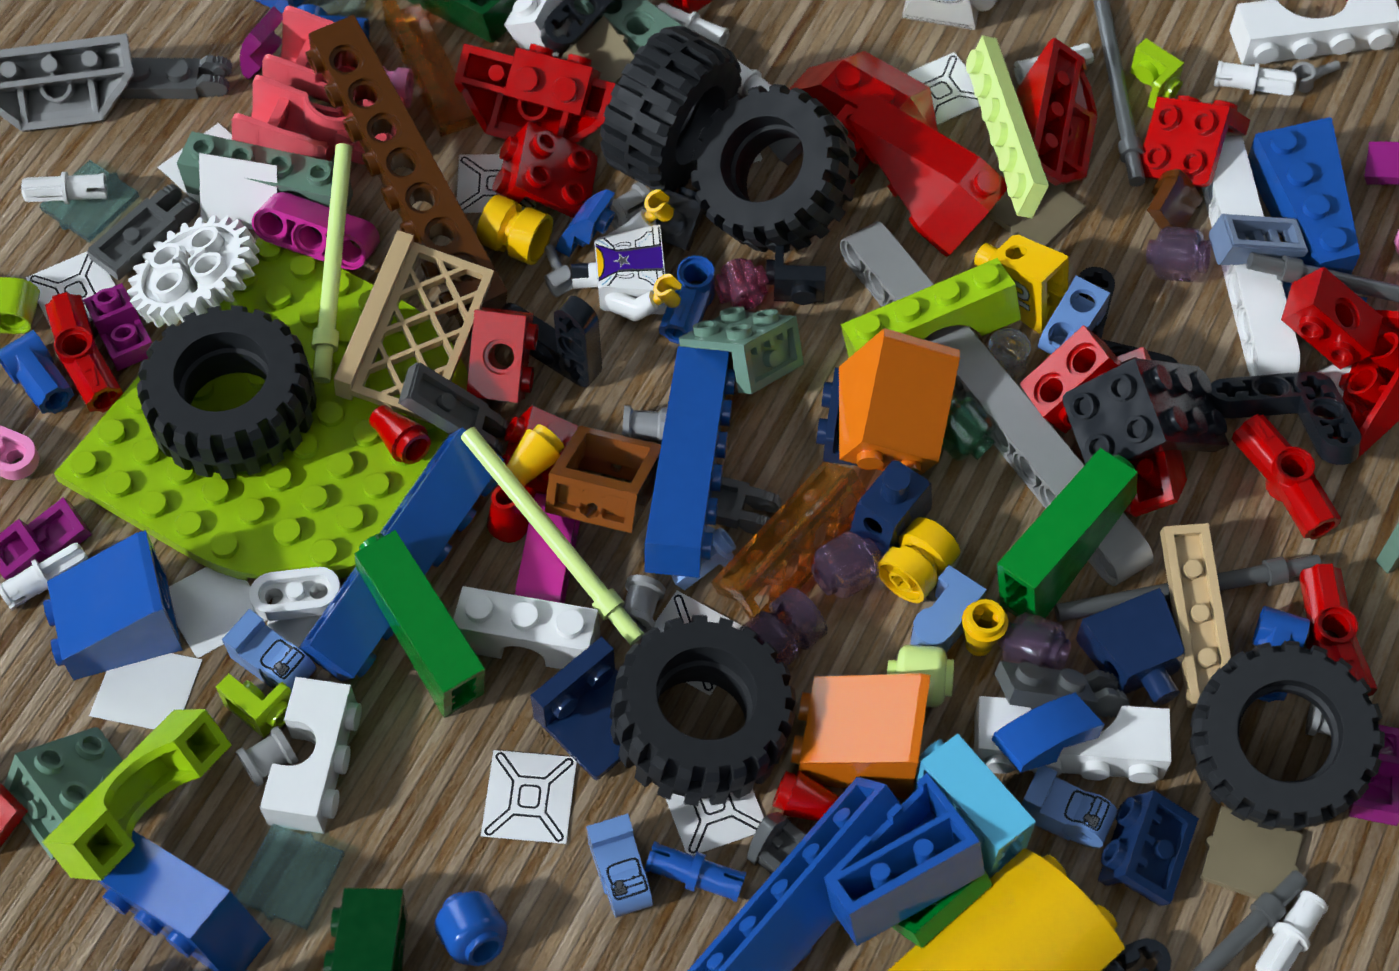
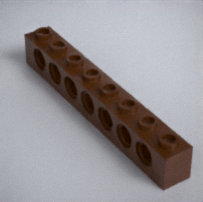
(344, 45)

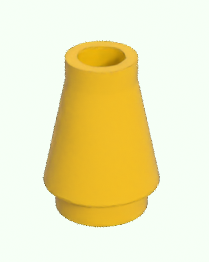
(535, 454)
(983, 625)

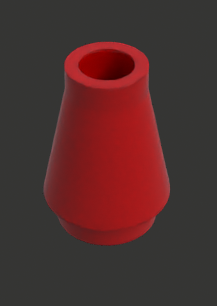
(402, 436)
(505, 519)
(802, 797)

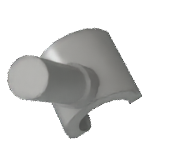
(1311, 73)
(559, 279)

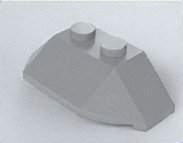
(63, 81)

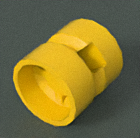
(518, 231)
(922, 557)

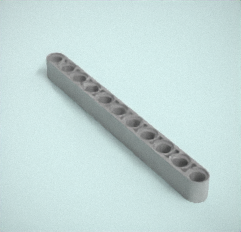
(1021, 431)

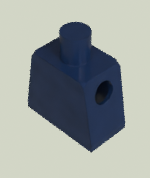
(894, 503)
(1136, 645)

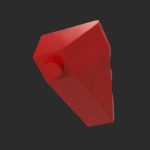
(935, 177)
(1373, 385)

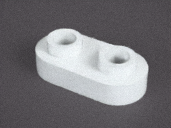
(297, 592)

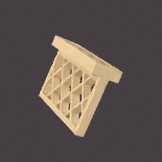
(383, 305)

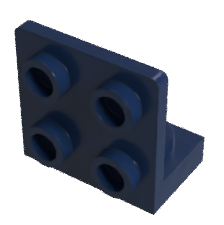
(577, 708)

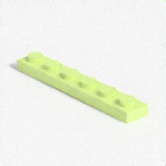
(1007, 127)

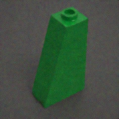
(1065, 535)
(421, 622)

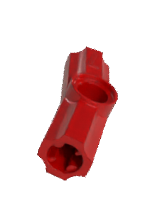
(74, 336)
(1300, 494)
(1329, 610)

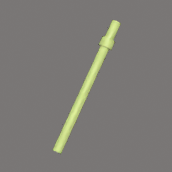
(326, 337)
(606, 601)

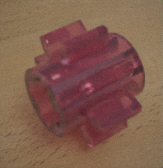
(741, 283)

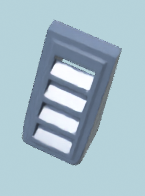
(1232, 248)

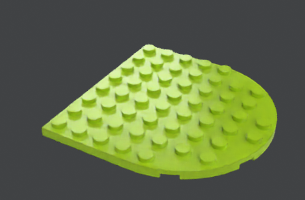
(290, 514)

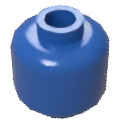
(471, 928)

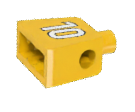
(1038, 273)

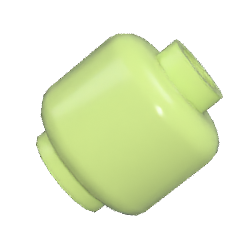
(930, 661)

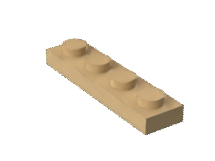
(1195, 604)

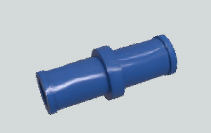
(695, 871)

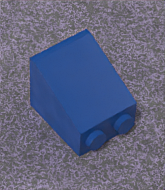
(112, 610)

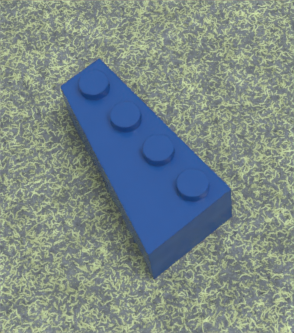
(1304, 180)

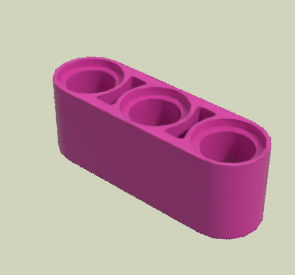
(297, 234)
(540, 570)

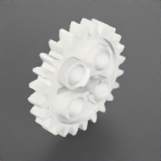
(218, 263)

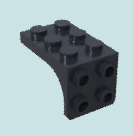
(1146, 411)

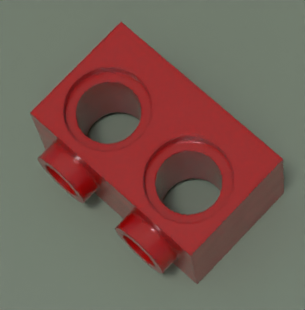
(1069, 366)

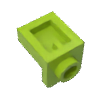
(1157, 69)
(252, 706)

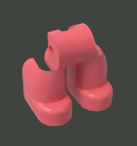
(281, 105)

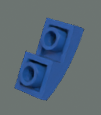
(591, 218)
(1044, 731)

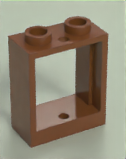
(617, 501)

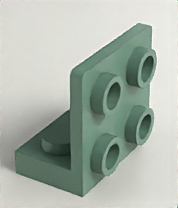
(760, 343)
(59, 777)

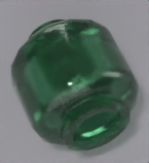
(968, 429)

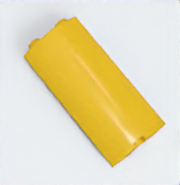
(1023, 923)

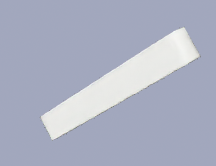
(1254, 295)

